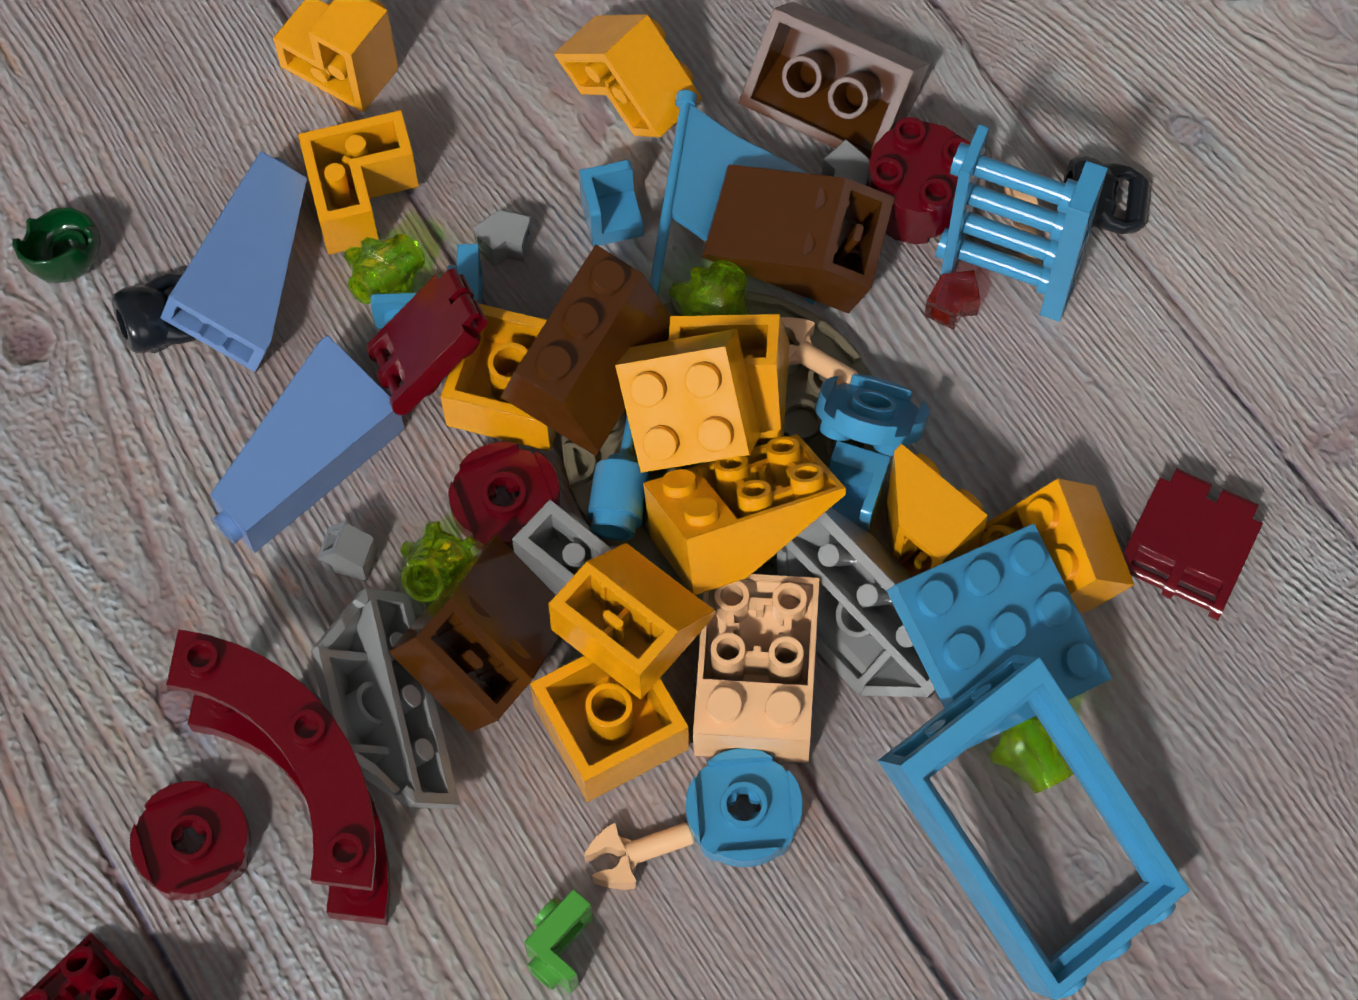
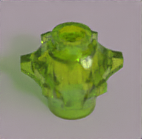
(384, 266)
(712, 291)
(433, 562)
(1031, 755)

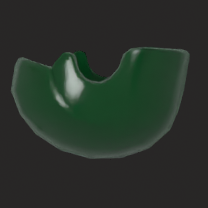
(58, 245)

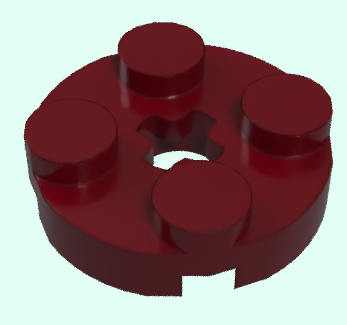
(491, 468)
(162, 825)

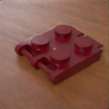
(427, 339)
(1192, 542)

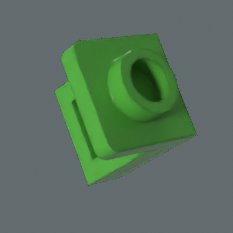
(556, 929)

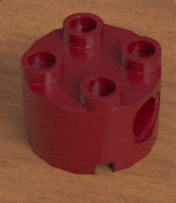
(914, 168)

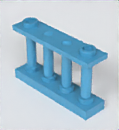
(1067, 227)

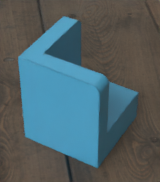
(610, 203)
(864, 478)

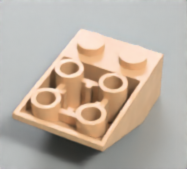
(758, 668)

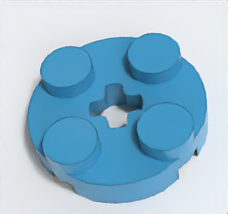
(870, 412)
(723, 834)

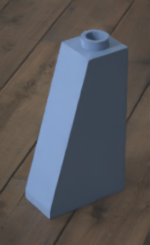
(239, 271)
(304, 447)

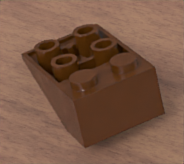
(800, 232)
(481, 637)

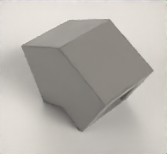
(847, 163)
(503, 236)
(348, 551)

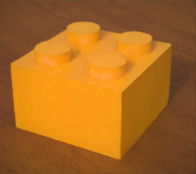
(476, 383)
(688, 400)
(606, 729)

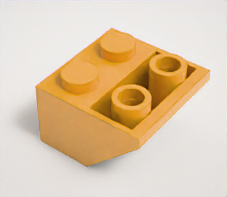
(765, 358)
(928, 515)
(1076, 536)
(628, 617)

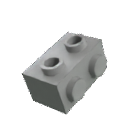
(556, 545)

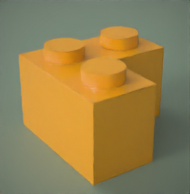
(340, 48)
(632, 67)
(351, 166)

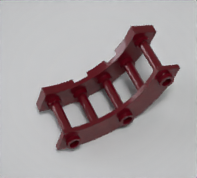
(276, 716)

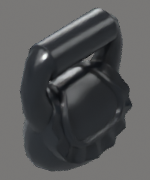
(1136, 199)
(139, 314)

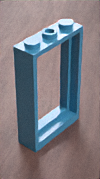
(960, 726)

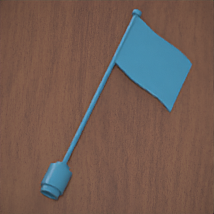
(692, 189)

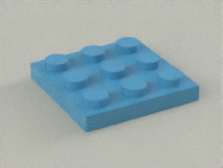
(992, 606)

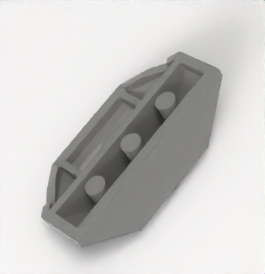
(855, 616)
(381, 705)

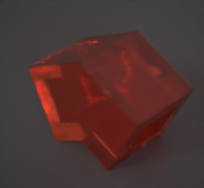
(952, 298)

